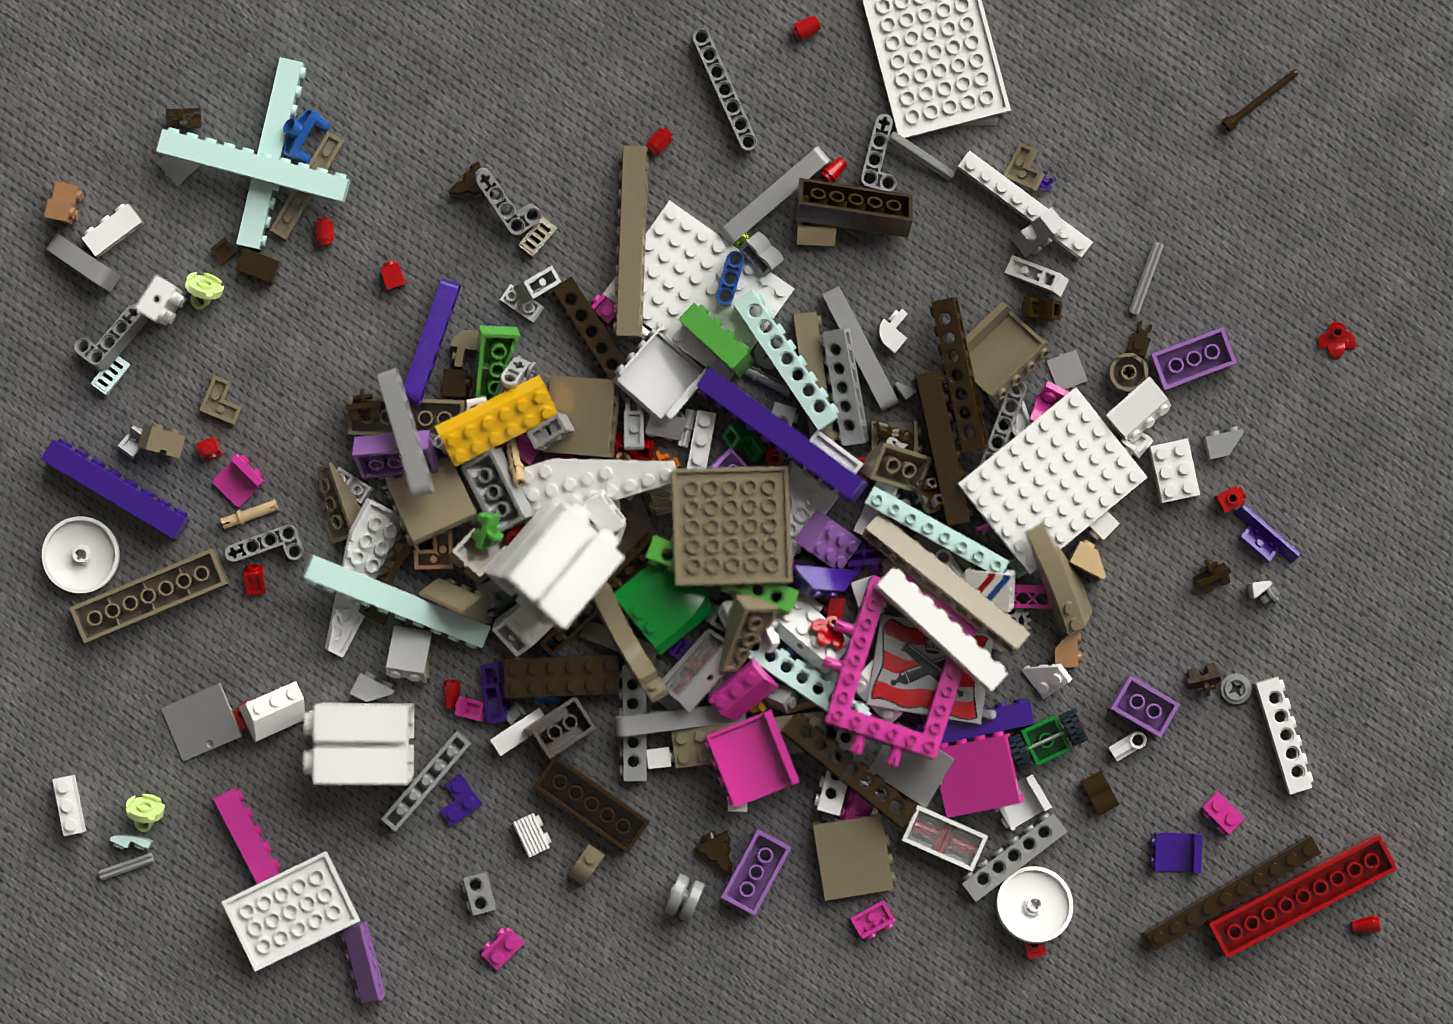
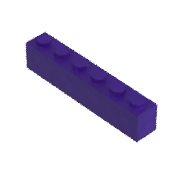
(1006, 718)

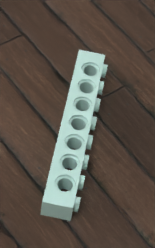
(744, 306)
(935, 531)
(790, 678)

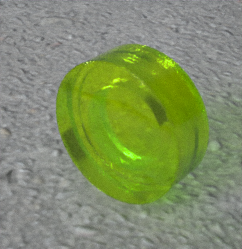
(743, 239)

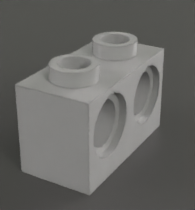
(550, 431)
(484, 892)

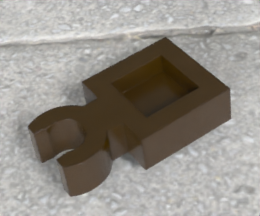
(1139, 342)

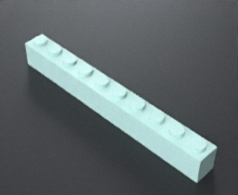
(272, 141)
(253, 166)
(396, 601)

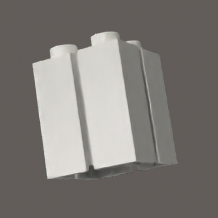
(556, 563)
(360, 743)

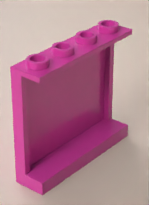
(751, 759)
(980, 775)

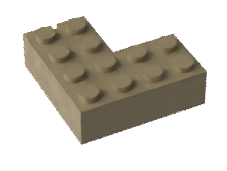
(477, 560)

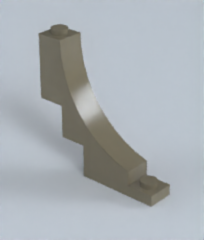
(627, 644)

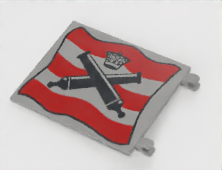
(909, 669)

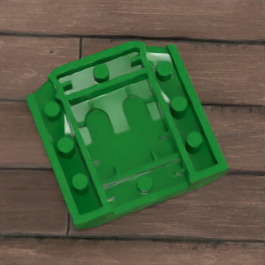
(660, 607)

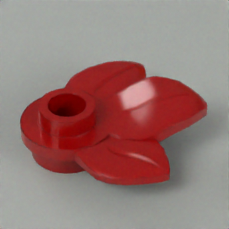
(1336, 342)
(826, 634)

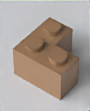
(64, 203)
(438, 557)

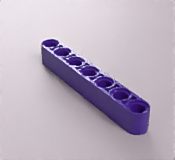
(431, 341)

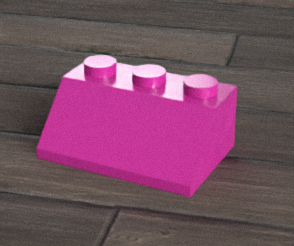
(742, 690)

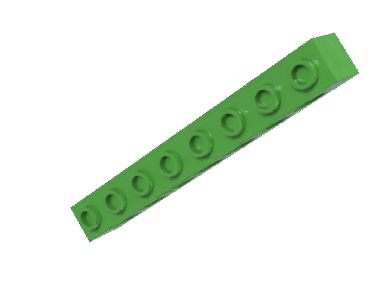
(787, 594)

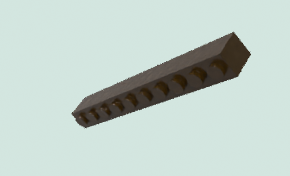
(1232, 892)

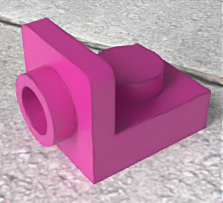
(604, 308)

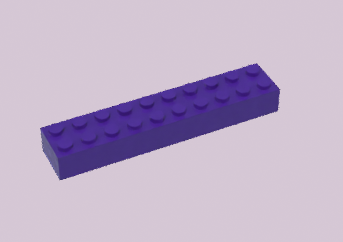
(786, 438)

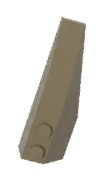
(1060, 581)

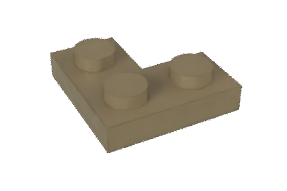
(1020, 168)
(216, 404)

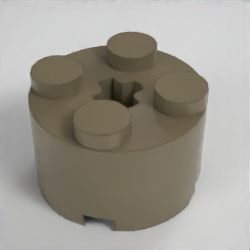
(1133, 363)

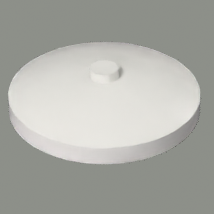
(80, 554)
(1034, 904)

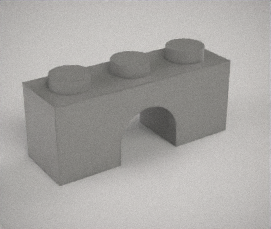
(1039, 233)

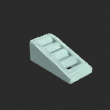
(111, 384)

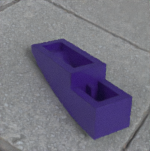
(491, 690)

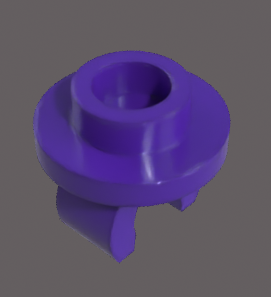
(1046, 184)

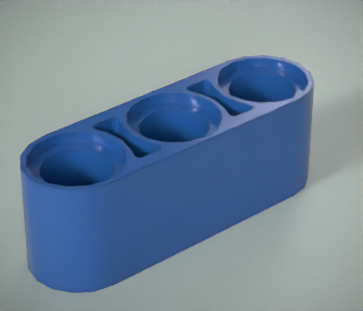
(732, 269)

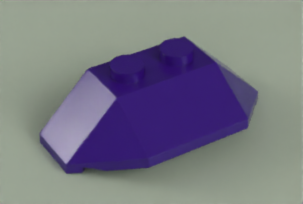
(821, 581)

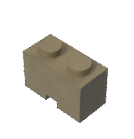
(161, 441)

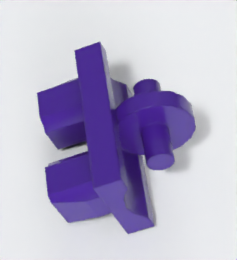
(865, 556)

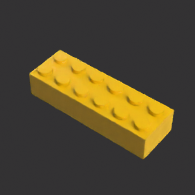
(496, 420)

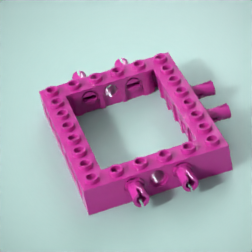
(849, 672)

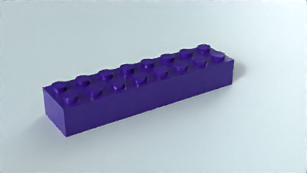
(115, 489)

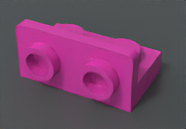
(1222, 813)
(501, 948)

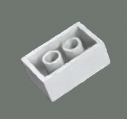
(1174, 470)

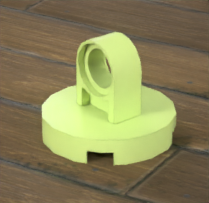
(204, 287)
(144, 810)

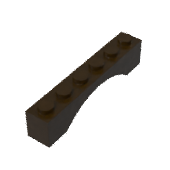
(388, 571)

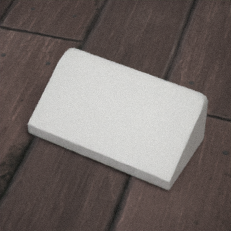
(1257, 588)

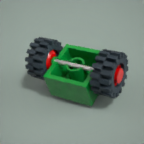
(1046, 739)

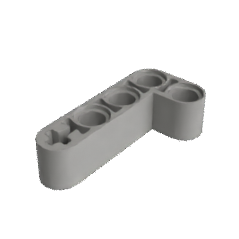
(879, 152)
(501, 200)
(83, 262)
(114, 336)
(262, 546)

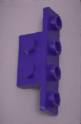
(1263, 539)

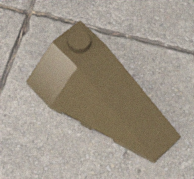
(338, 503)
(745, 624)

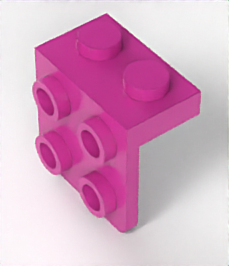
(239, 480)

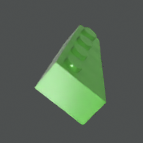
(717, 339)
(493, 355)

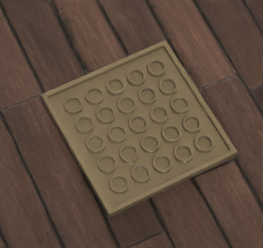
(731, 526)

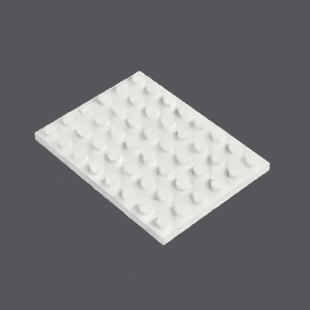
(936, 63)
(685, 268)
(1052, 473)

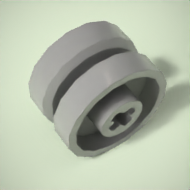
(683, 897)

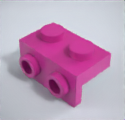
(854, 806)
(873, 919)

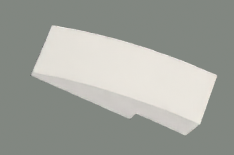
(515, 734)

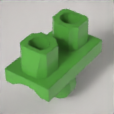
(489, 531)

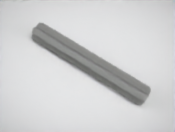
(921, 156)
(1146, 278)

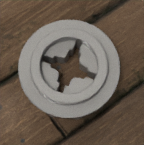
(760, 352)
(1244, 691)

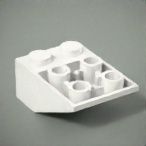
(519, 629)

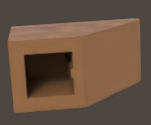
(1067, 652)

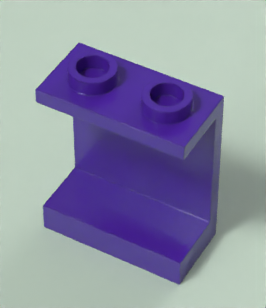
(1176, 852)

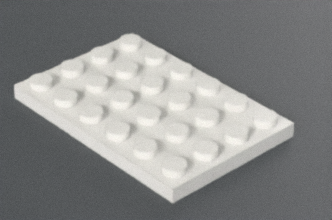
(290, 911)

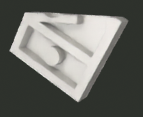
(1047, 678)

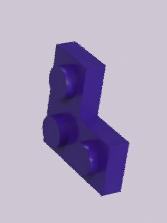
(464, 803)

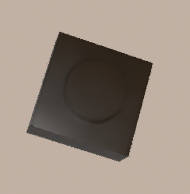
(224, 250)

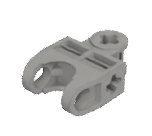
(516, 373)

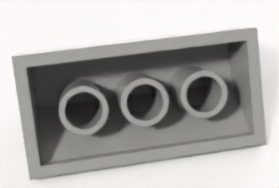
(496, 489)

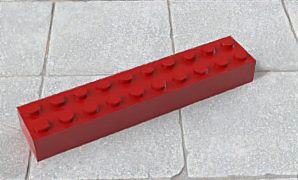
(1302, 895)

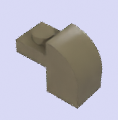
(463, 341)
(586, 864)

